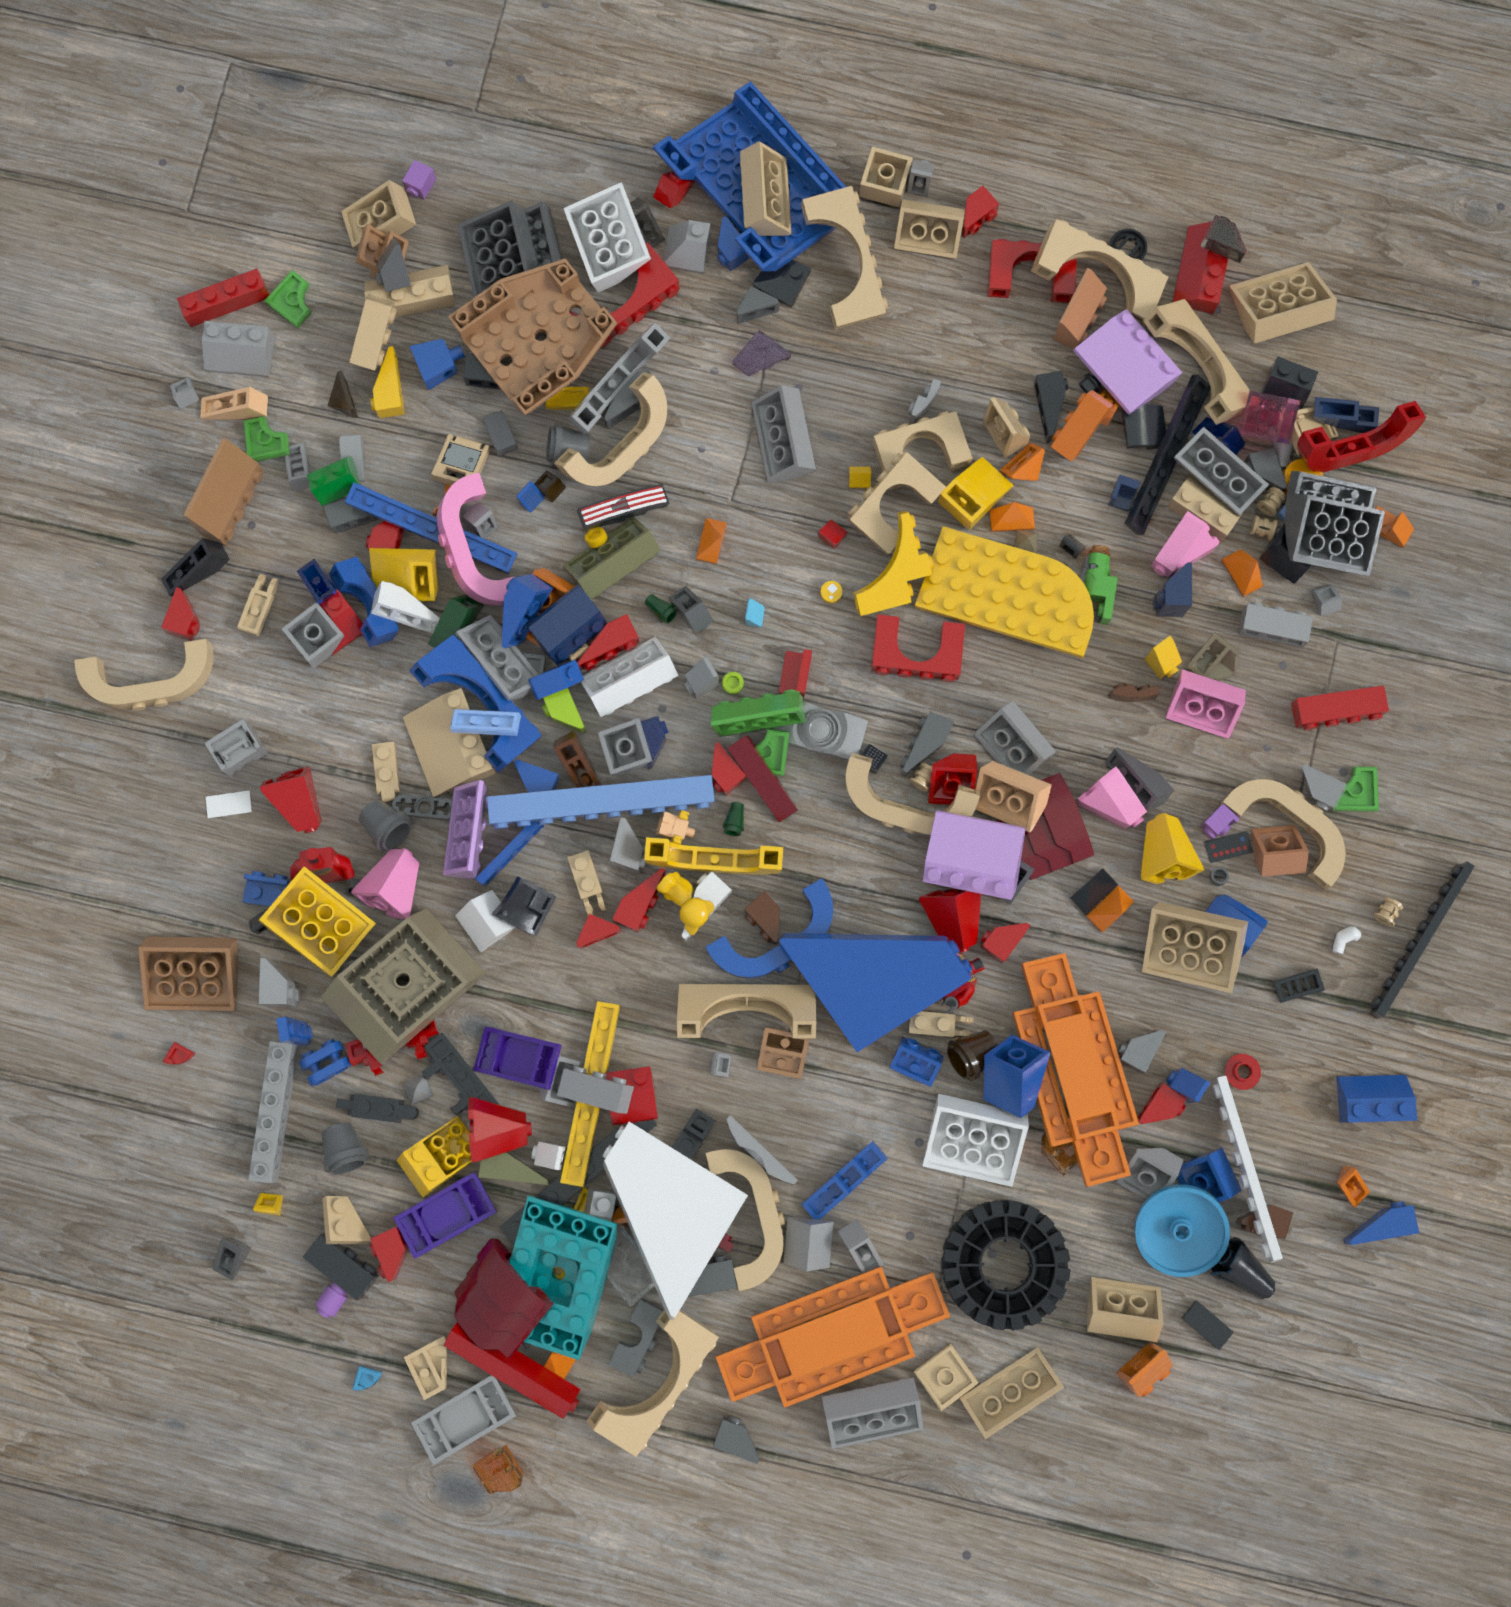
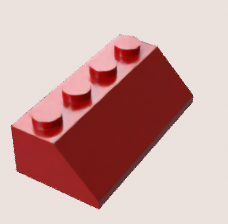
(1200, 272)

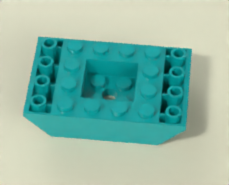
(581, 1246)

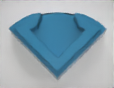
(366, 1378)

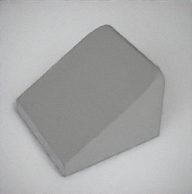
(184, 393)
(1327, 599)

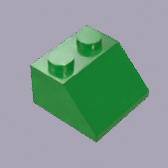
(333, 480)

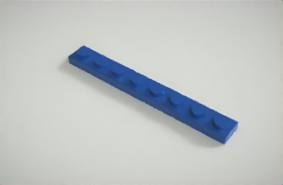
(426, 526)

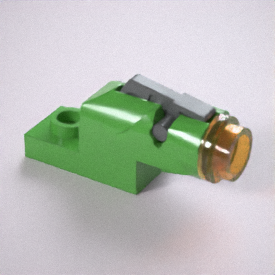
(1099, 582)

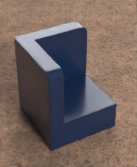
(1123, 492)

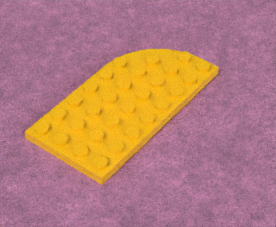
(1008, 592)

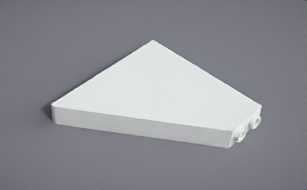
(671, 1208)

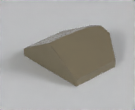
(1215, 659)

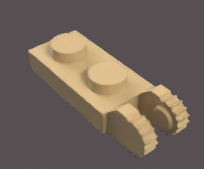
(257, 606)
(586, 879)
(938, 1024)

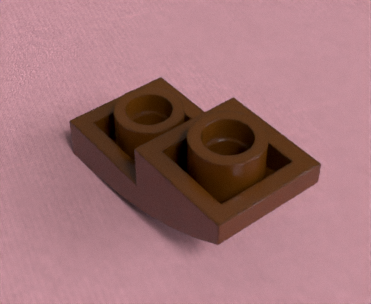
(1127, 693)

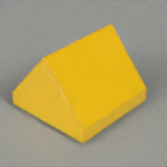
(859, 477)
(268, 1204)

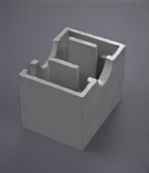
(235, 747)

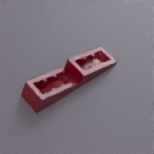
(762, 778)

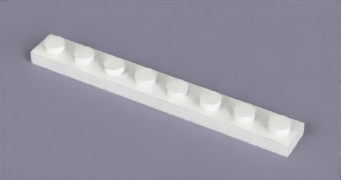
(1249, 1177)

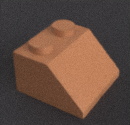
(1279, 850)

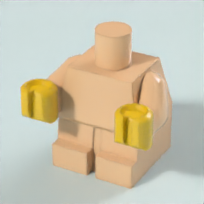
(674, 827)

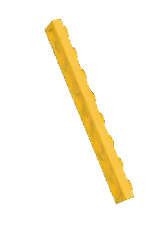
(586, 1115)

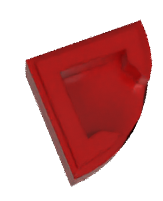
(178, 1054)

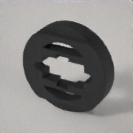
(1130, 234)

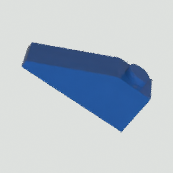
(1387, 1223)

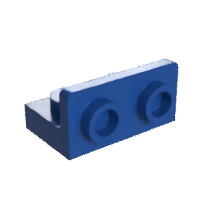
(262, 889)
(917, 1061)

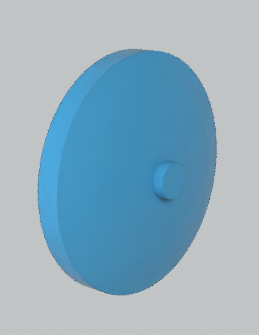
(1182, 1230)

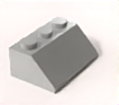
(237, 348)
(1014, 740)

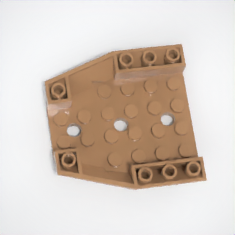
(512, 313)

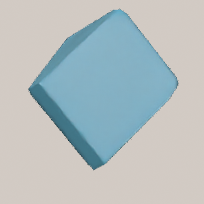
(754, 613)

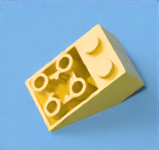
(974, 492)
(406, 568)
(437, 1157)

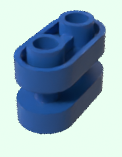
(311, 1059)

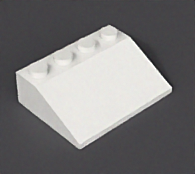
(607, 236)
(975, 1140)

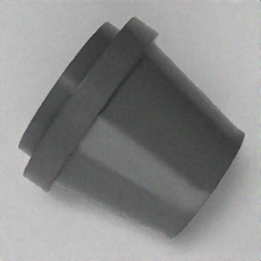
(562, 438)
(385, 825)
(342, 1149)

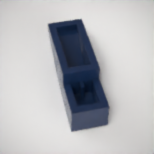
(1346, 414)

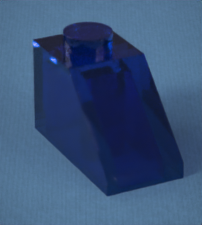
(1224, 432)
(317, 581)
(655, 737)

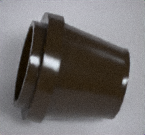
(968, 1053)

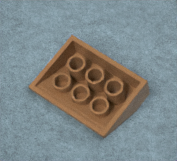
(223, 493)
(189, 973)

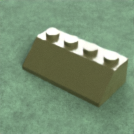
(621, 554)

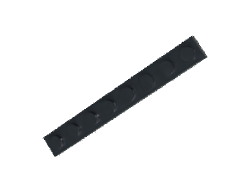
(1164, 459)
(1416, 946)
(560, 1193)

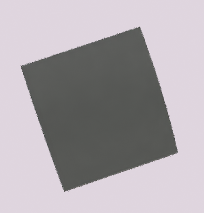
(507, 243)
(1331, 523)

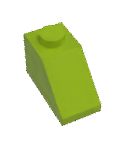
(563, 710)

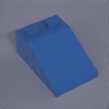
(522, 605)

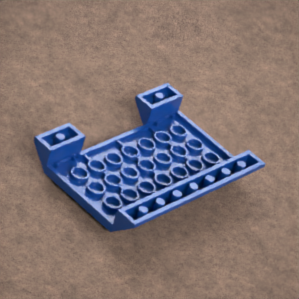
(713, 160)

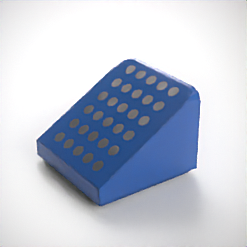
(530, 497)

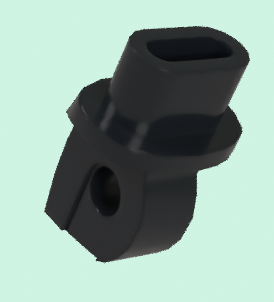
(1090, 383)

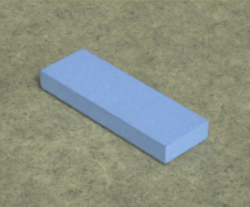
(485, 722)

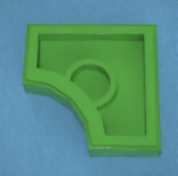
(289, 299)
(263, 442)
(774, 750)
(1360, 791)

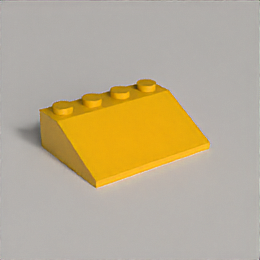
(316, 922)

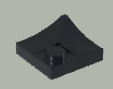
(784, 283)
(525, 906)

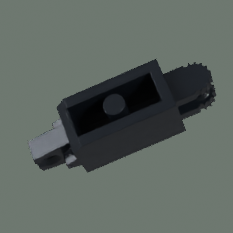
(378, 1108)

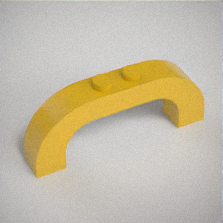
(719, 860)

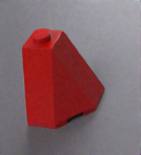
(295, 798)
(954, 915)
(495, 1129)

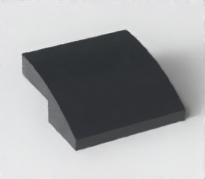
(1144, 427)

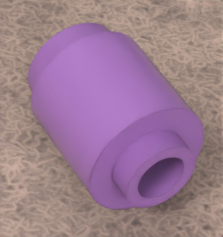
(331, 1300)

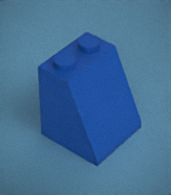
(1014, 1075)

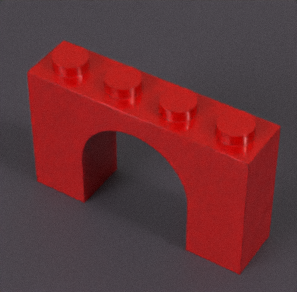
(1007, 254)
(889, 659)

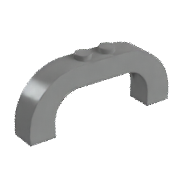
(606, 389)

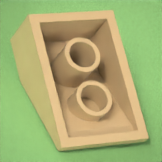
(382, 208)
(1005, 427)

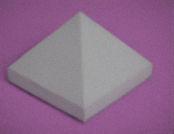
(720, 1064)
(417, 1089)

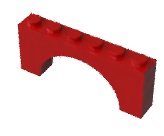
(653, 286)

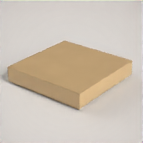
(945, 1377)

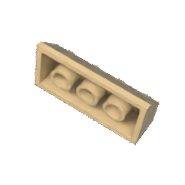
(765, 191)
(428, 291)

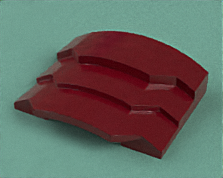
(1058, 835)
(496, 1302)

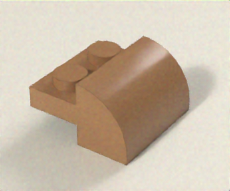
(372, 246)
(782, 1053)

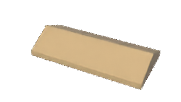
(1011, 1393)

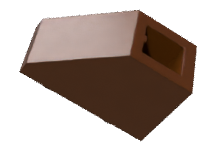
(765, 915)
(1279, 1217)

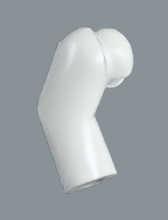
(1343, 937)

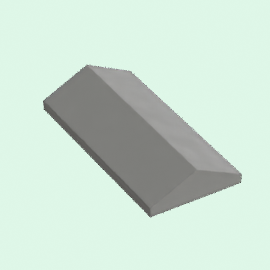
(504, 666)

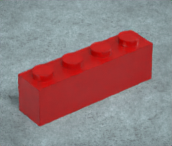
(223, 297)
(1340, 707)

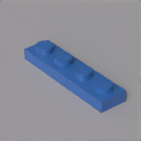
(294, 1031)

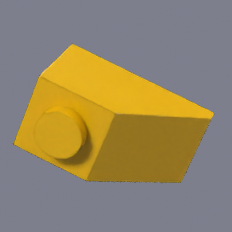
(1164, 658)

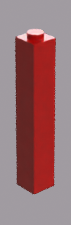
(518, 1373)

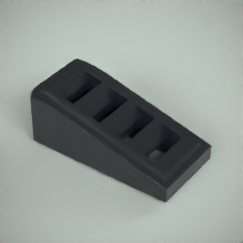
(1317, 980)

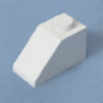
(549, 1155)

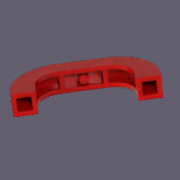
(1324, 455)

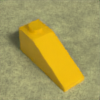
(387, 388)

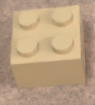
(885, 177)

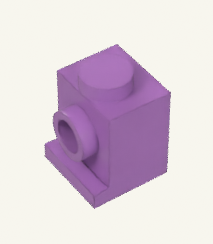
(1219, 822)

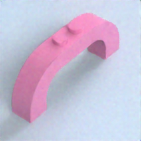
(454, 542)

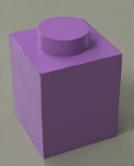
(419, 180)

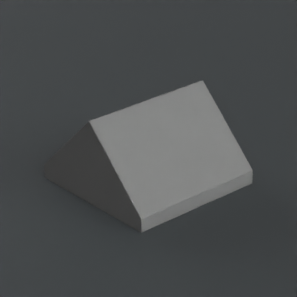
(808, 1243)

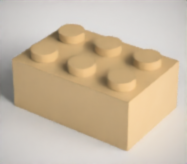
(373, 332)

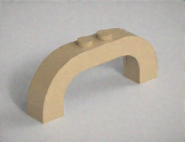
(631, 447)
(159, 693)
(894, 813)
(1307, 816)
(761, 1268)

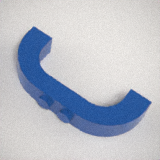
(776, 959)

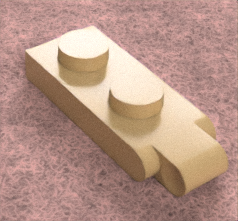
(386, 770)

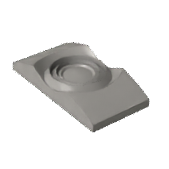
(827, 732)
(759, 1153)
(463, 1419)

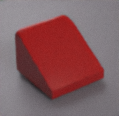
(832, 534)

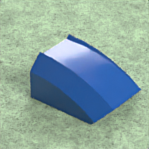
(1229, 907)

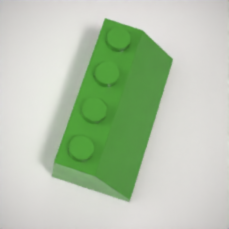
(758, 713)

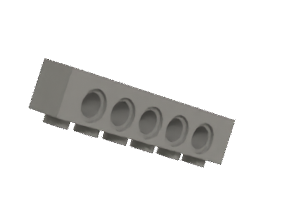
(273, 1112)

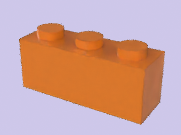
(1081, 425)

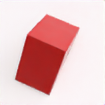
(596, 930)

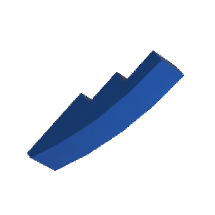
(844, 1181)

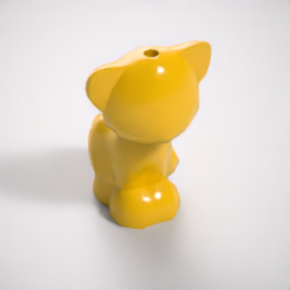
(693, 911)

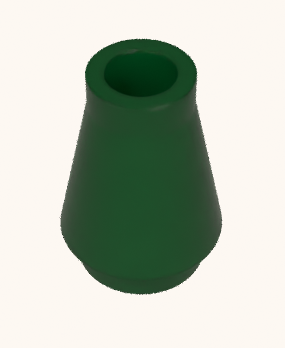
(663, 610)
(734, 820)

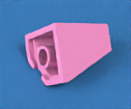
(1186, 544)
(1113, 800)
(390, 884)

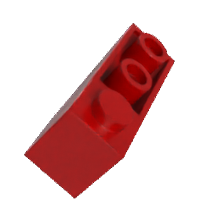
(613, 638)
(635, 905)

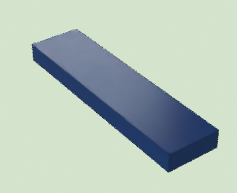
(509, 853)

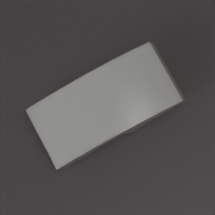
(923, 403)

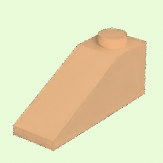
(234, 405)

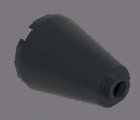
(1243, 1271)

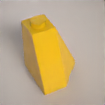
(1168, 851)

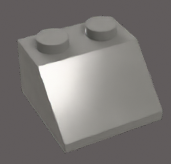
(314, 634)
(625, 747)
(276, 986)

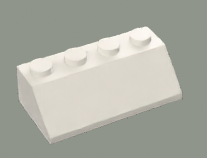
(628, 676)

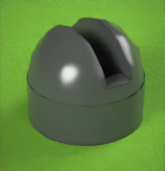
(1218, 873)

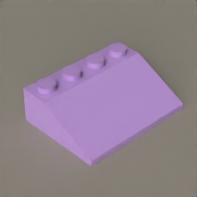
(1128, 362)
(466, 830)
(974, 855)

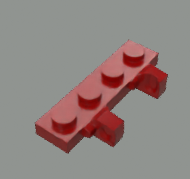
(359, 1055)

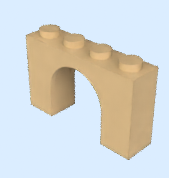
(943, 430)
(867, 515)

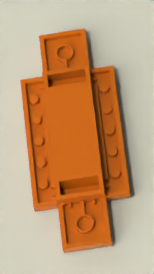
(1085, 1066)
(834, 1346)

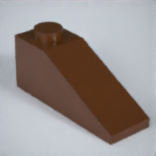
(576, 761)

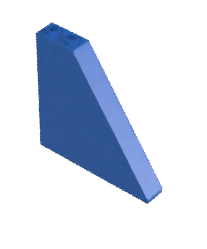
(876, 979)

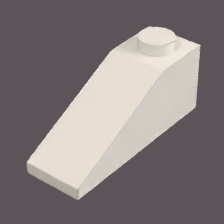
(400, 606)
(711, 889)

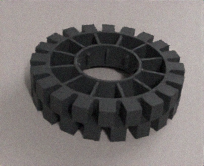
(1047, 1264)

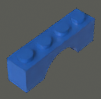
(352, 578)

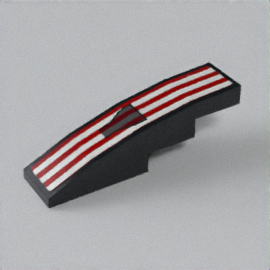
(622, 506)

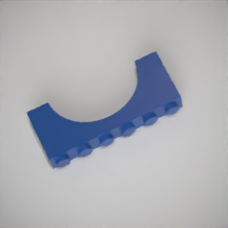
(455, 665)

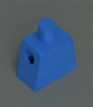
(436, 361)

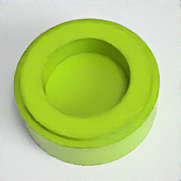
(732, 683)

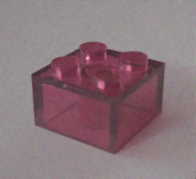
(1269, 417)

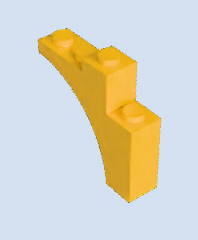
(906, 564)

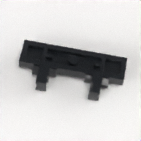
(449, 1062)

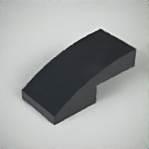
(693, 1134)

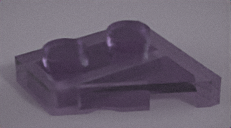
(760, 354)

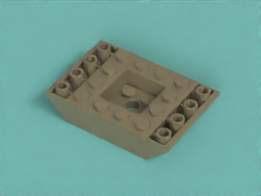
(390, 1014)

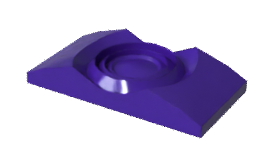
(517, 1057)
(445, 1215)

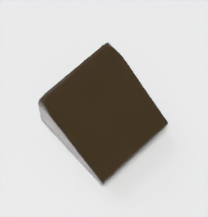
(550, 486)

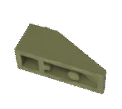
(510, 1168)

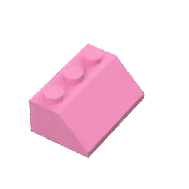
(1205, 704)

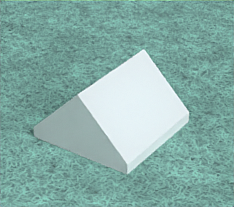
(480, 923)

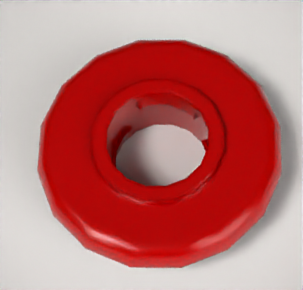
(1233, 1077)

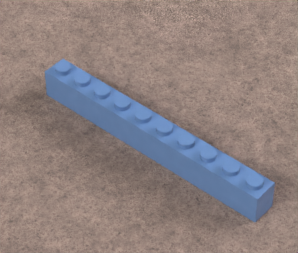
(600, 800)

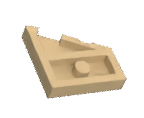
(343, 1222)
(429, 1367)

